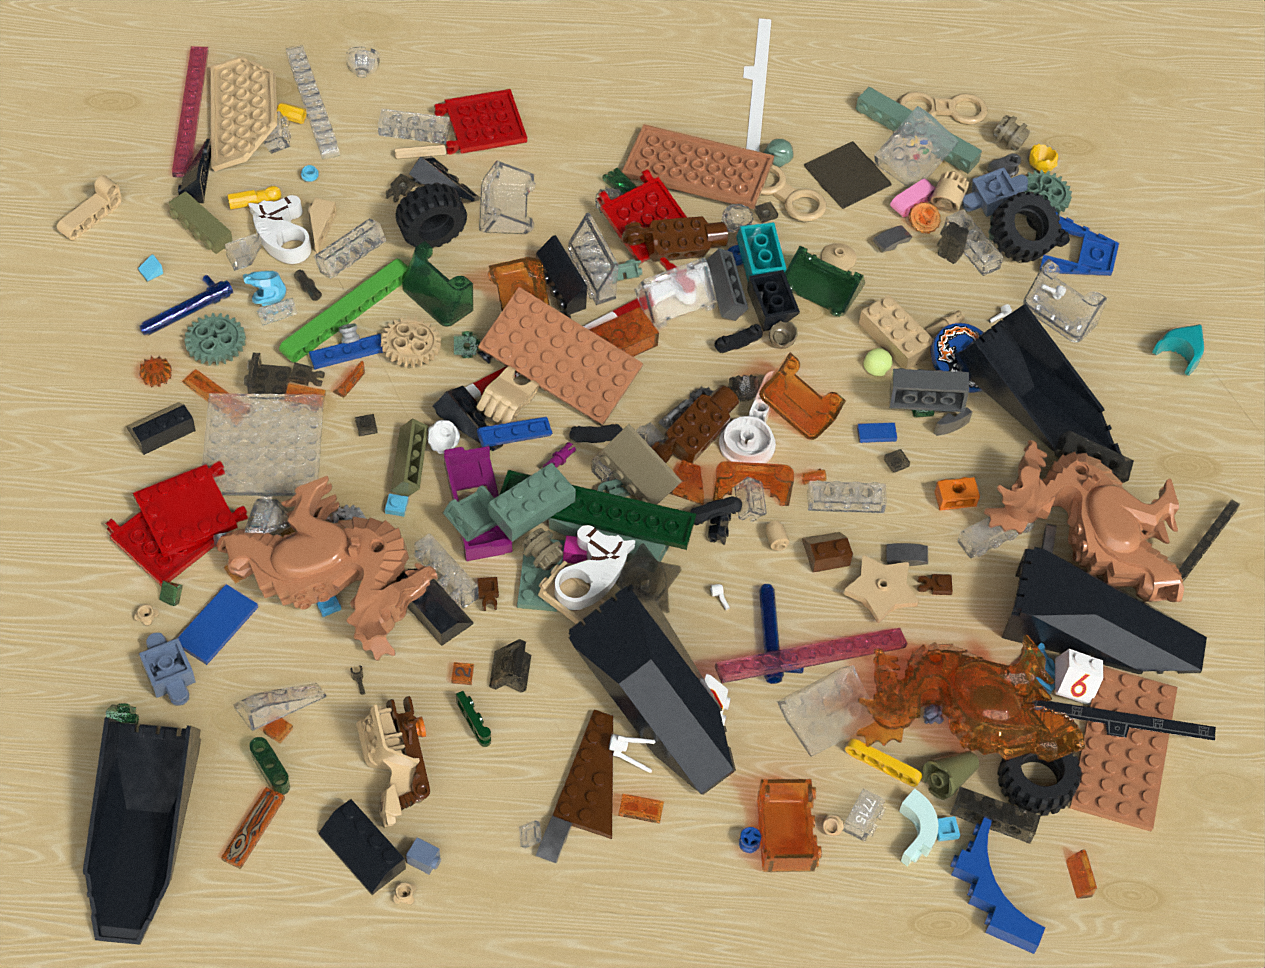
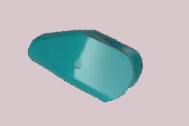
(1185, 341)

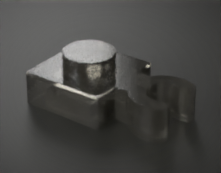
(400, 186)
(303, 375)

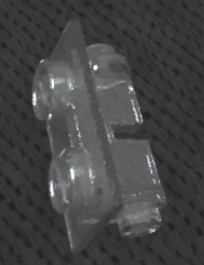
(277, 311)

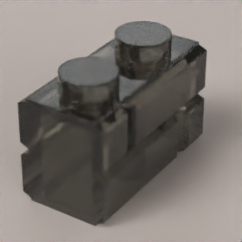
(952, 242)

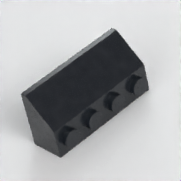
(562, 276)
(438, 612)
(362, 847)

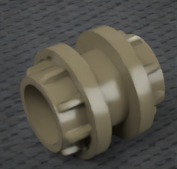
(1011, 132)
(543, 549)

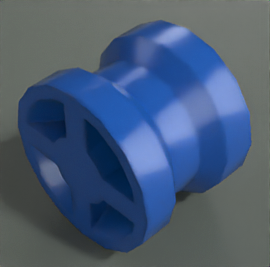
(752, 835)

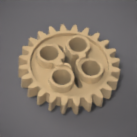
(410, 341)

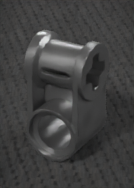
(1009, 162)

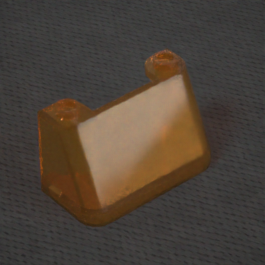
(521, 273)
(798, 401)
(776, 477)

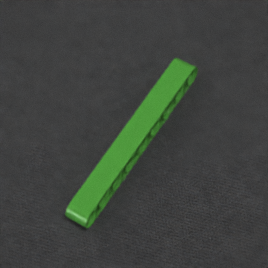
(344, 311)

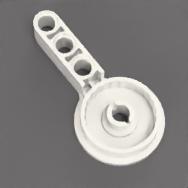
(752, 427)

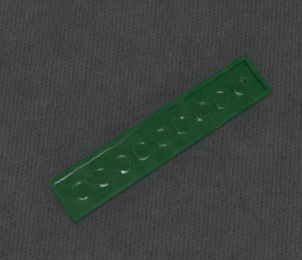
(622, 515)

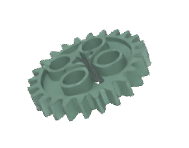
(1050, 188)
(215, 339)

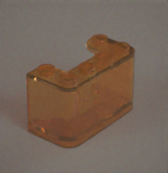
(787, 825)

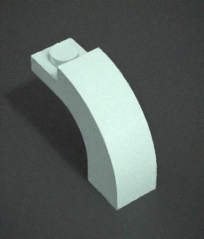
(923, 816)

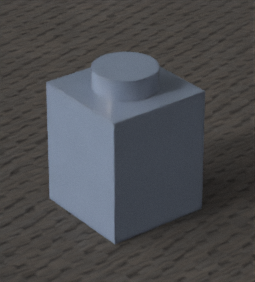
(423, 856)

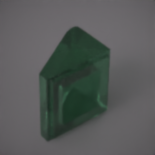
(170, 593)

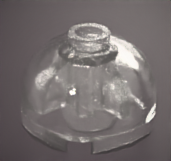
(362, 61)

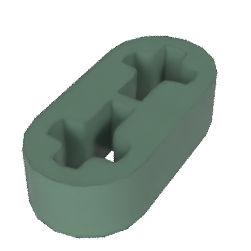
(614, 487)

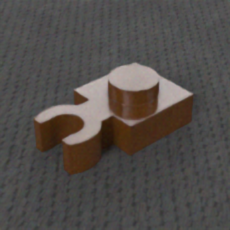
(939, 584)
(488, 591)

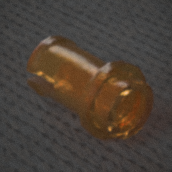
(813, 476)

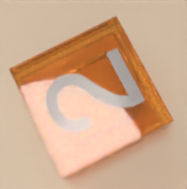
(462, 673)

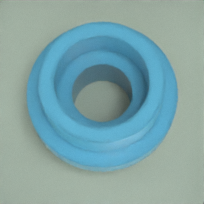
(309, 173)

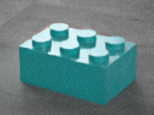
(760, 249)

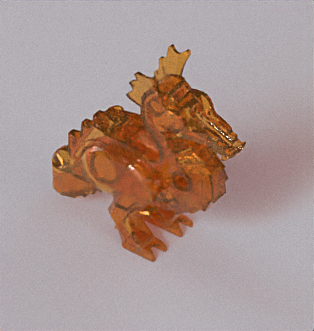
(983, 701)

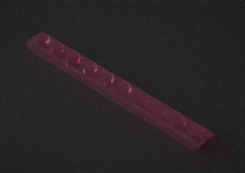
(190, 110)
(809, 655)

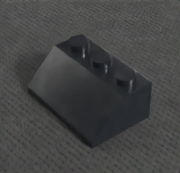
(772, 298)
(162, 427)

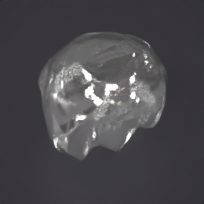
(736, 216)

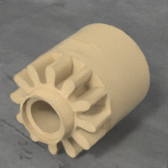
(950, 192)

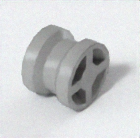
(349, 333)

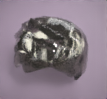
(744, 387)

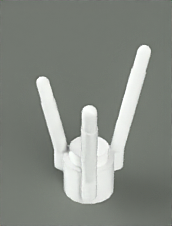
(619, 743)

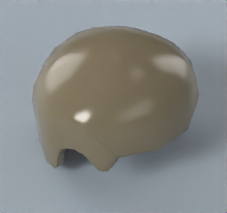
(783, 334)

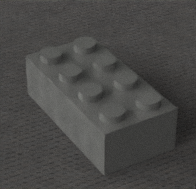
(929, 390)

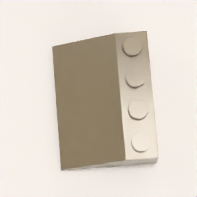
(639, 467)

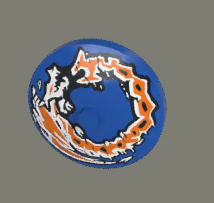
(950, 342)

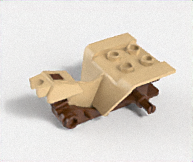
(393, 744)

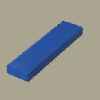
(346, 352)
(514, 432)

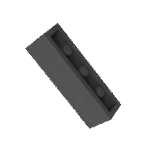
(727, 284)

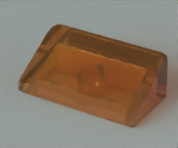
(350, 380)
(1081, 875)

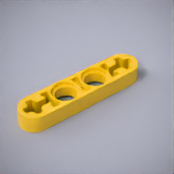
(883, 762)

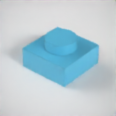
(396, 505)
(947, 829)

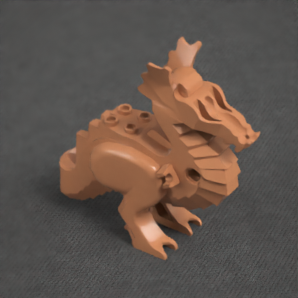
(1104, 520)
(328, 558)

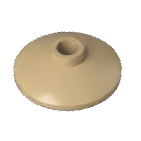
(839, 256)

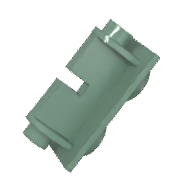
(630, 268)

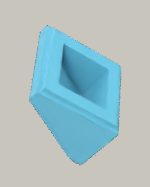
(151, 268)

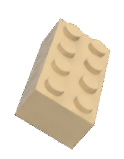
(896, 332)

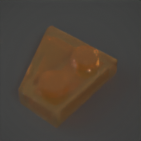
(691, 485)

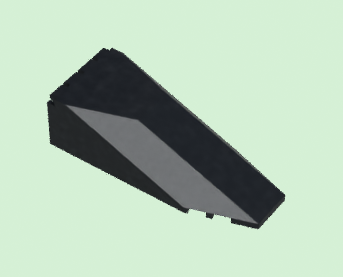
(1034, 381)
(1083, 613)
(656, 685)
(136, 824)

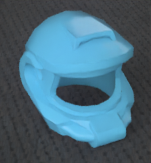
(270, 287)

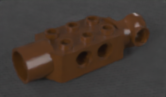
(677, 237)
(698, 426)

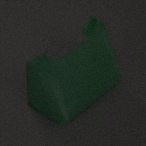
(823, 282)
(441, 298)

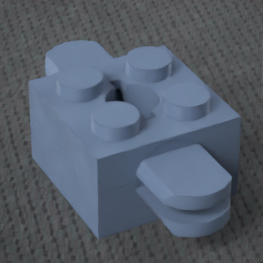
(992, 184)
(167, 668)

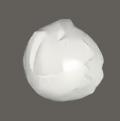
(443, 436)

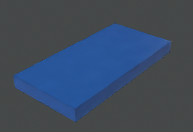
(217, 624)

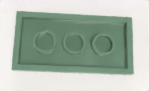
(530, 581)

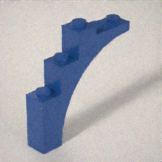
(1003, 918)

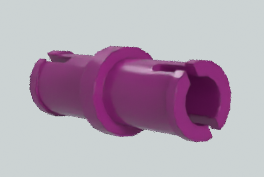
(559, 457)

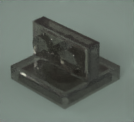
(511, 667)

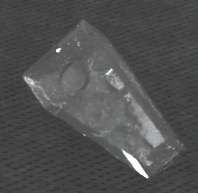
(267, 516)
(274, 704)

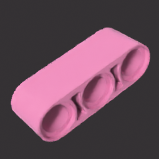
(919, 192)

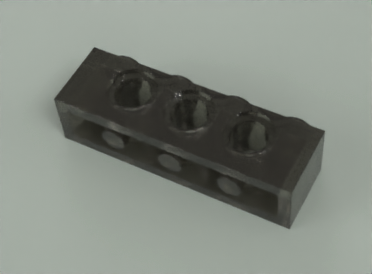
(1070, 442)
(1005, 817)

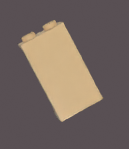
(572, 588)

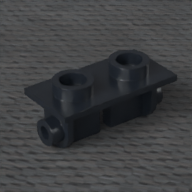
(720, 530)

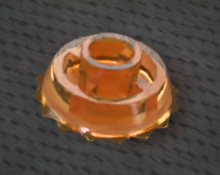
(924, 217)

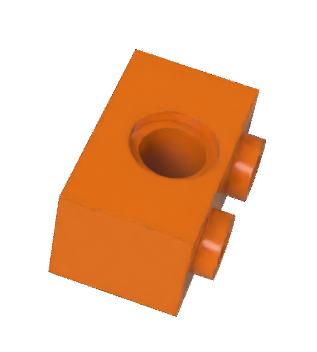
(948, 498)

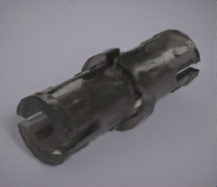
(307, 285)

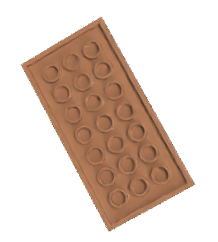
(699, 165)
(560, 356)
(1121, 773)

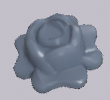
(933, 714)

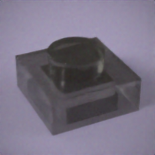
(766, 212)
(366, 425)
(896, 460)

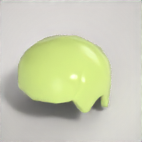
(877, 362)

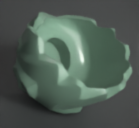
(781, 150)

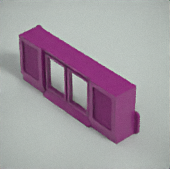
(471, 470)

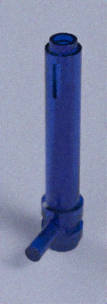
(212, 295)
(770, 629)

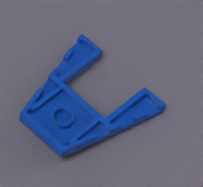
(1096, 253)

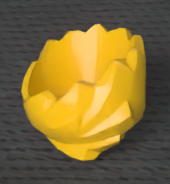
(1043, 158)

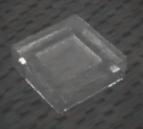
(530, 834)

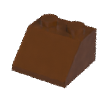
(828, 551)

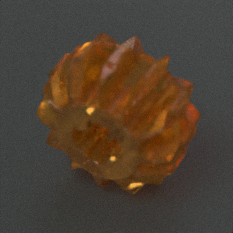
(155, 371)

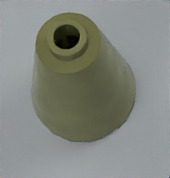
(949, 773)

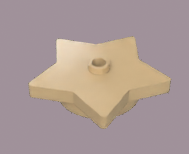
(882, 588)

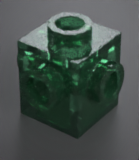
(466, 337)
(123, 712)

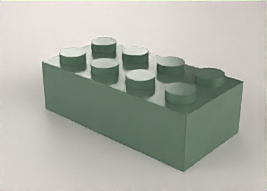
(531, 502)

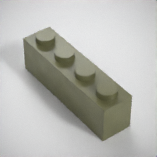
(200, 222)
(409, 458)

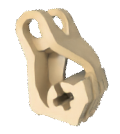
(505, 398)

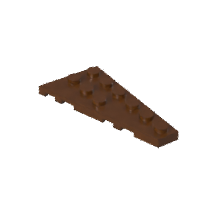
(589, 785)

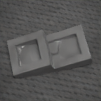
(891, 238)
(950, 423)
(906, 552)
(554, 839)

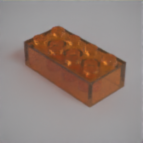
(629, 332)

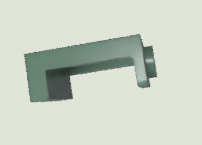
(471, 514)

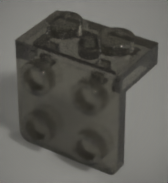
(266, 378)

